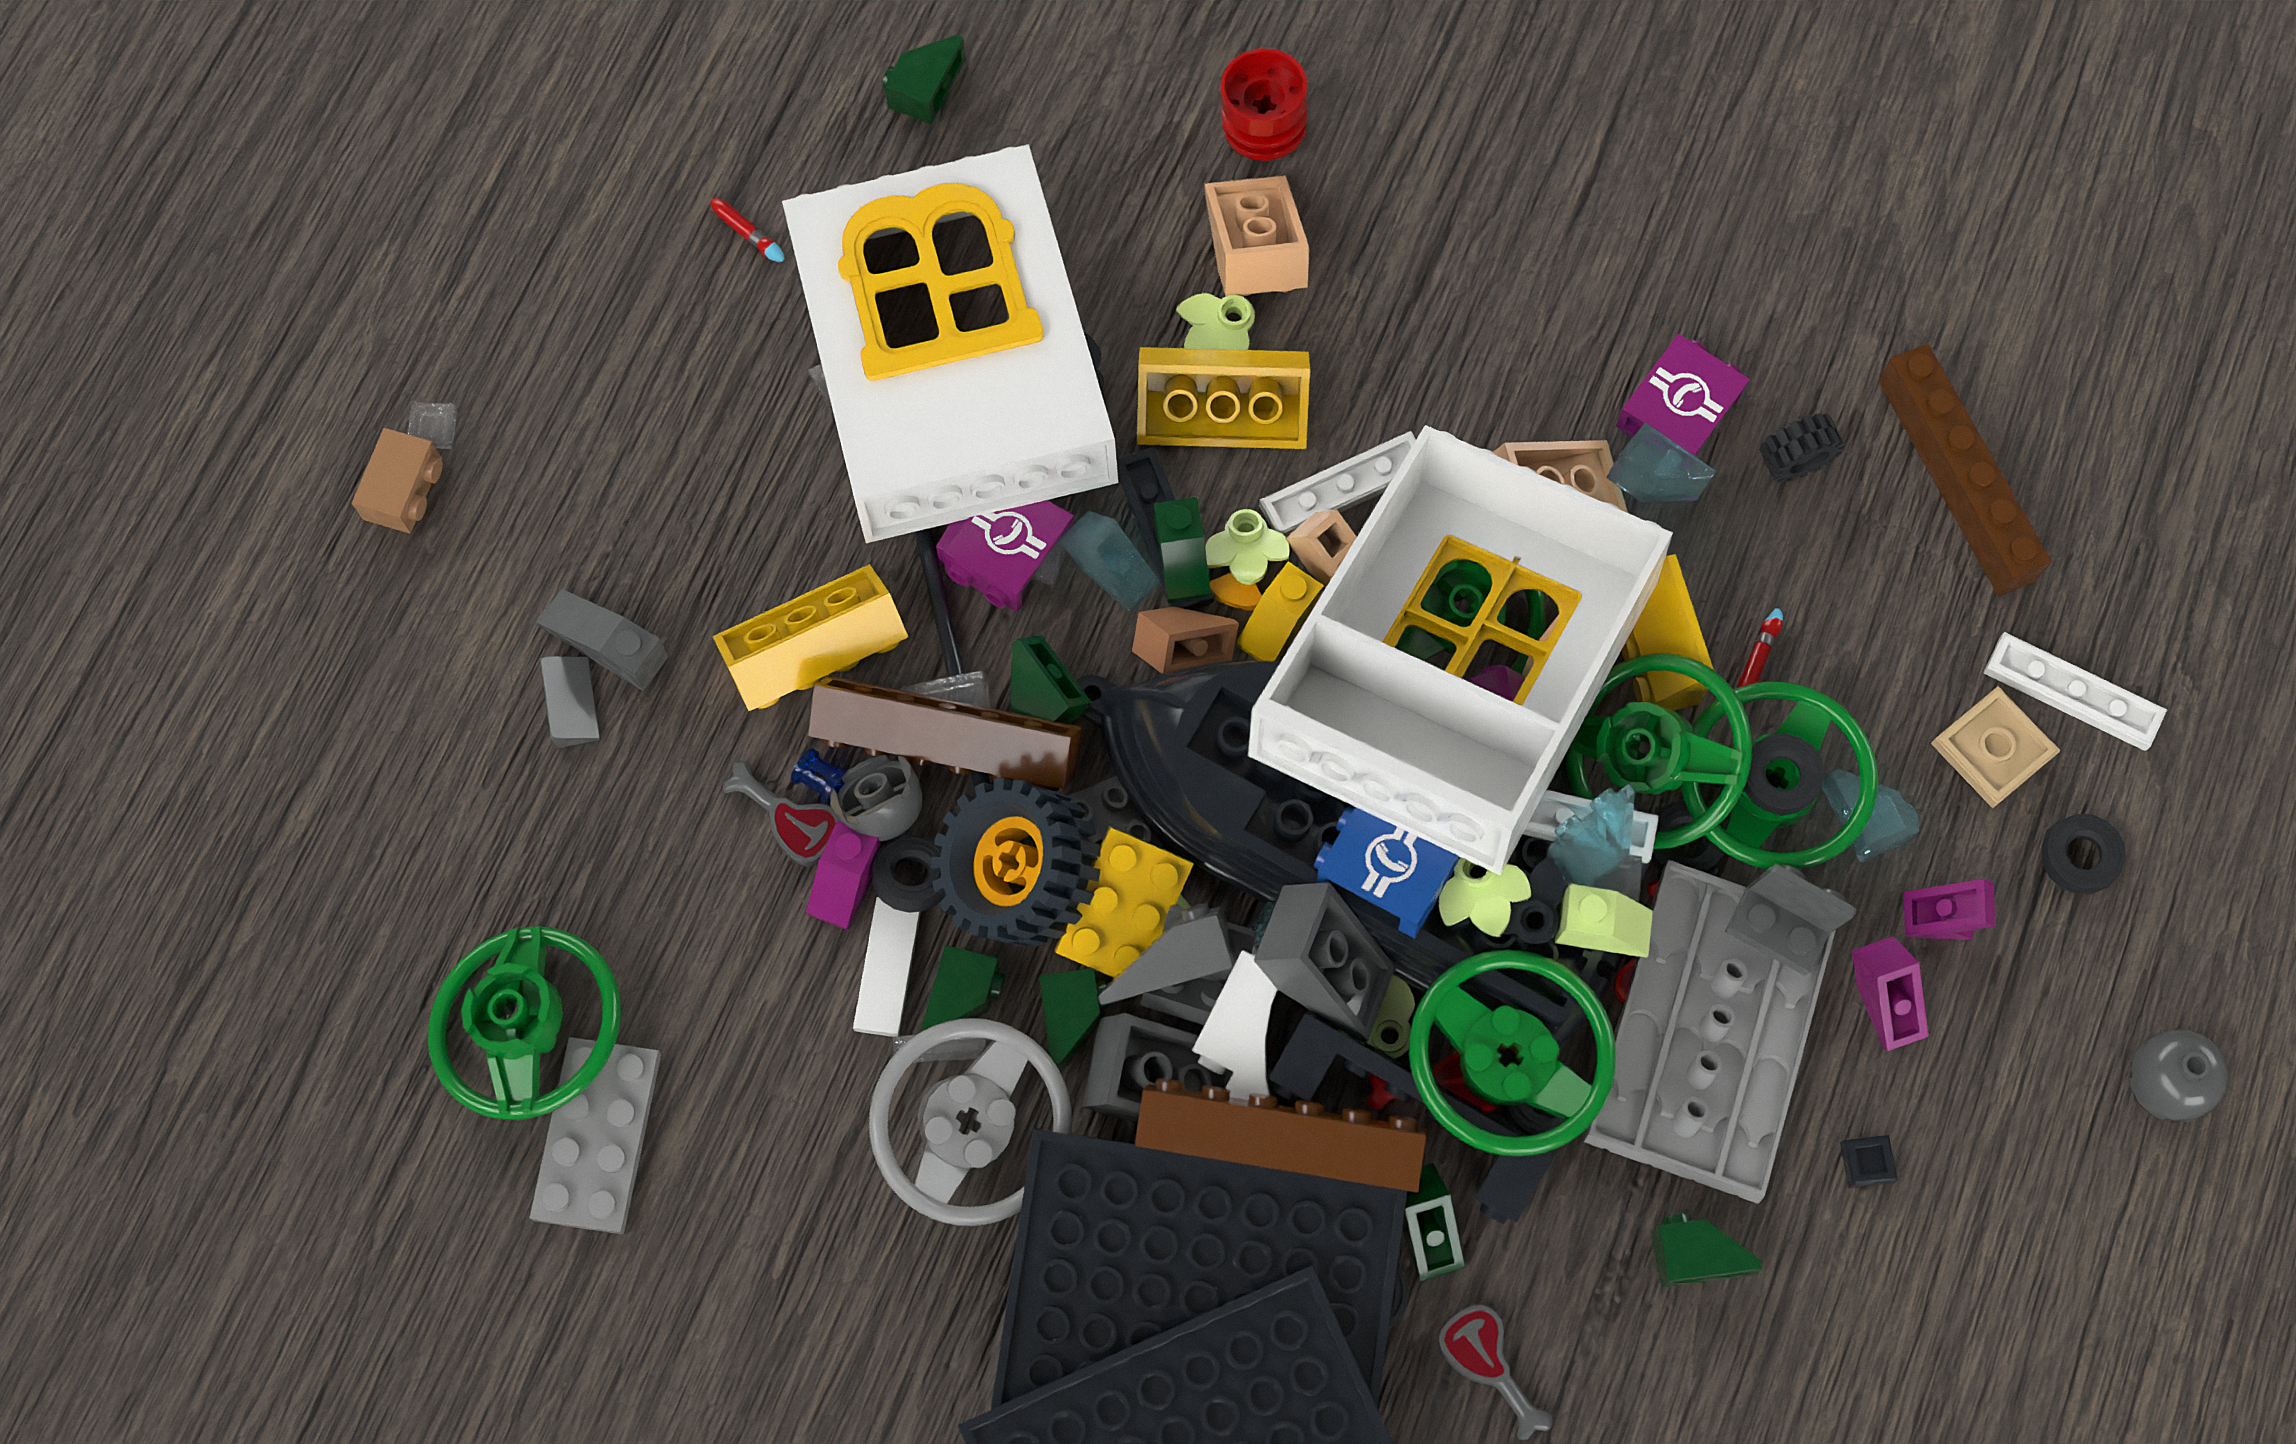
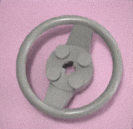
(983, 1089)

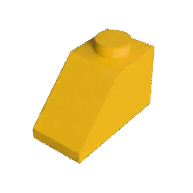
(1280, 614)

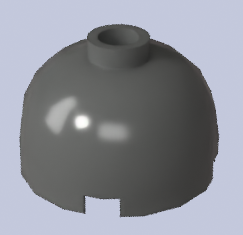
(879, 798)
(2178, 1075)

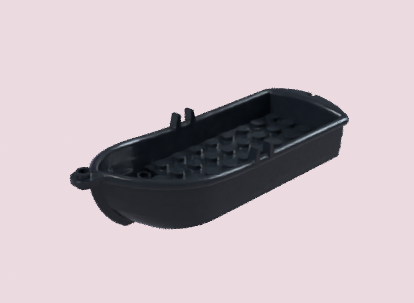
(1189, 775)

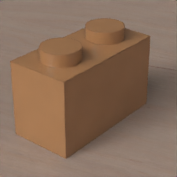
(398, 481)

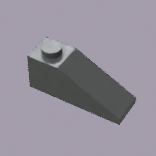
(605, 638)
(1184, 951)

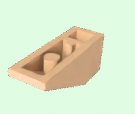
(1322, 543)

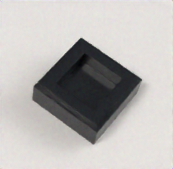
(1868, 1161)

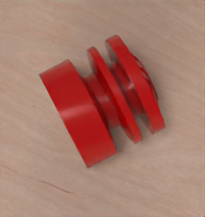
(1264, 104)

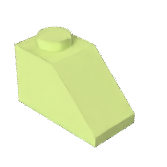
(1603, 921)

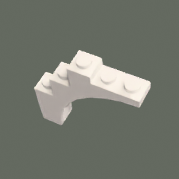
(1239, 1028)

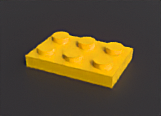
(1128, 903)

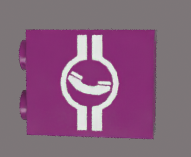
(1684, 395)
(1005, 549)

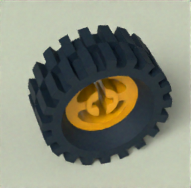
(985, 854)

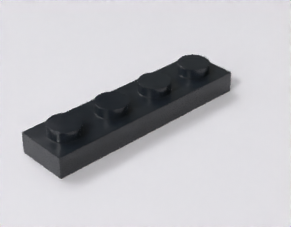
(1144, 485)

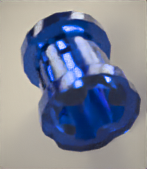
(805, 773)

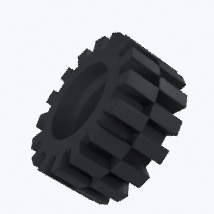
(1802, 447)

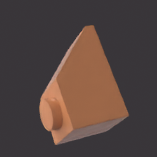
(1183, 638)

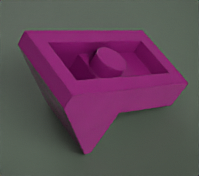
(1950, 910)

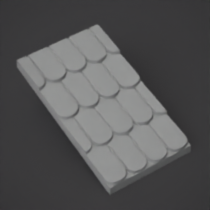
(1706, 1043)

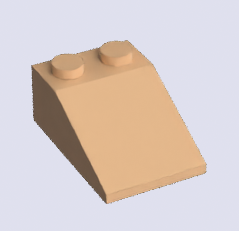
(1257, 236)
(1569, 463)

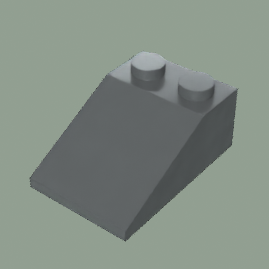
(1325, 958)
(1135, 1054)

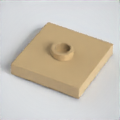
(1995, 747)

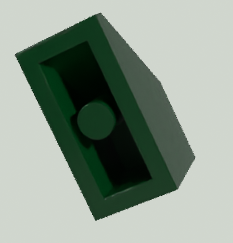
(924, 78)
(1182, 549)
(1043, 684)
(963, 987)
(1070, 1011)
(1432, 1227)
(1698, 1252)

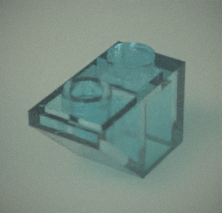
(1599, 841)

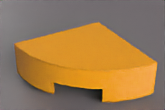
(1235, 594)

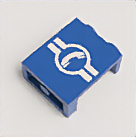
(1386, 867)

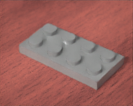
(596, 1141)

